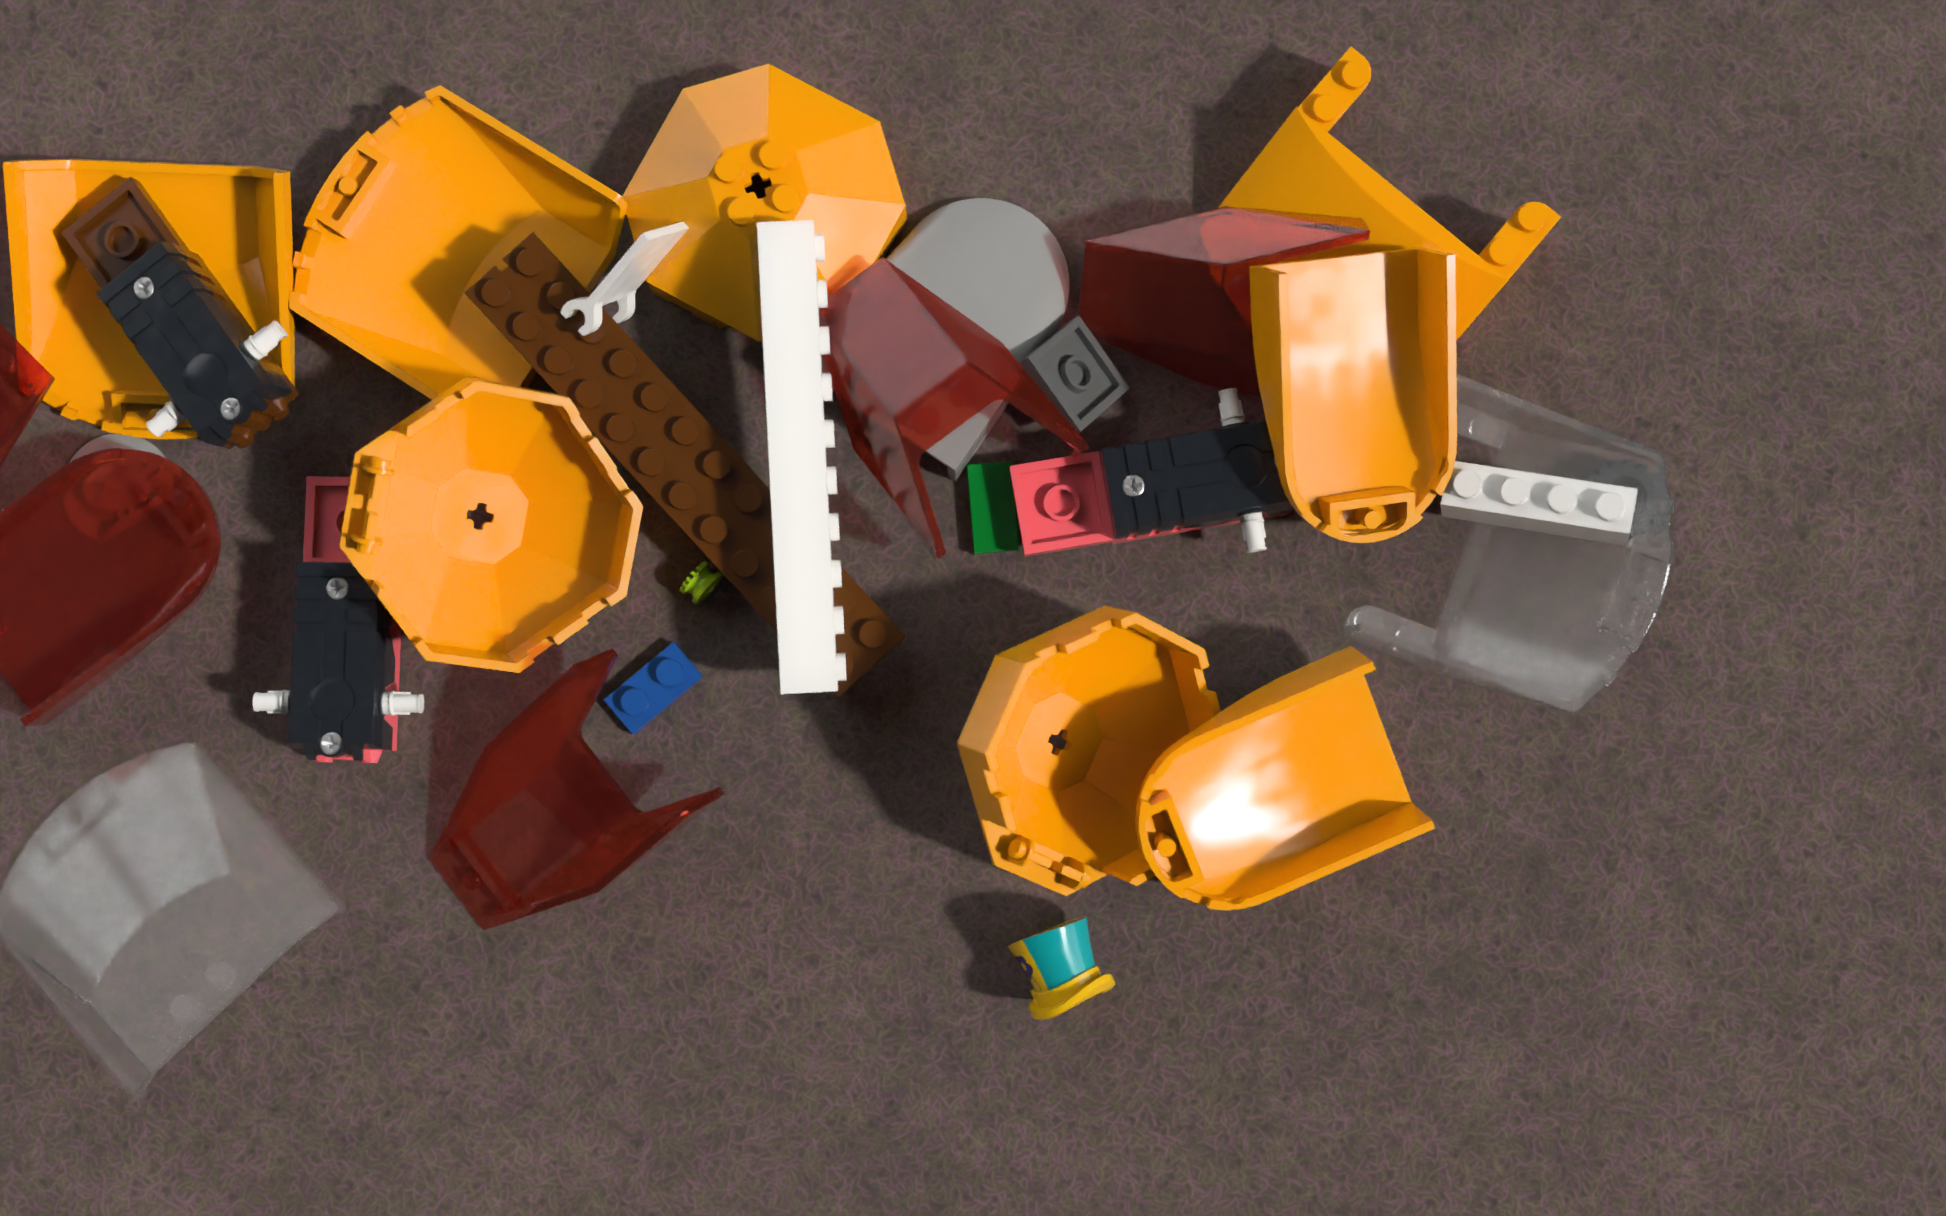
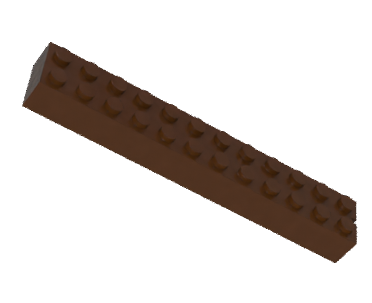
(661, 440)

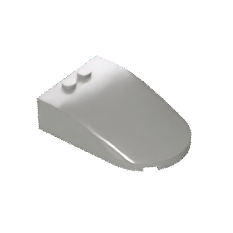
(998, 272)

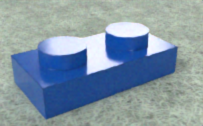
(653, 688)

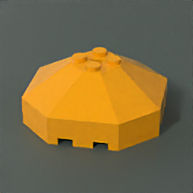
(822, 167)
(527, 577)
(1122, 700)

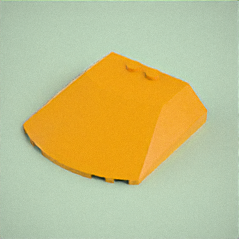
(224, 213)
(426, 216)

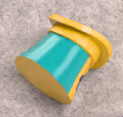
(1060, 968)

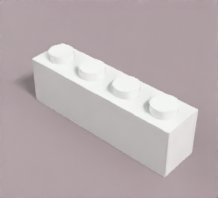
(1539, 503)

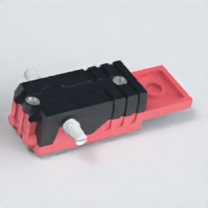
(1153, 488)
(343, 648)

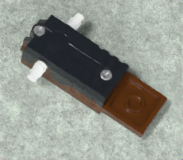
(181, 322)

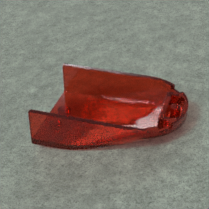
(98, 571)

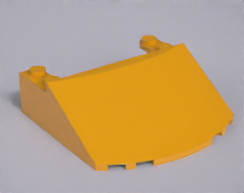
(1316, 174)

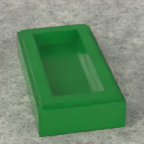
(992, 508)

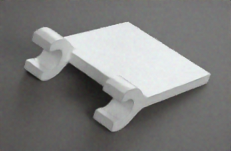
(626, 278)

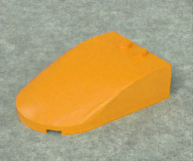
(1359, 385)
(1277, 790)

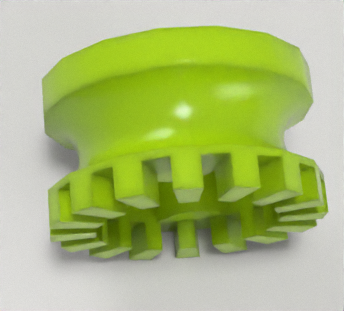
(702, 583)

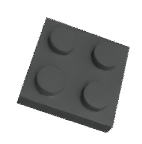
(1075, 373)

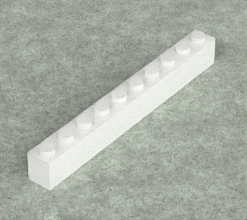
(798, 456)

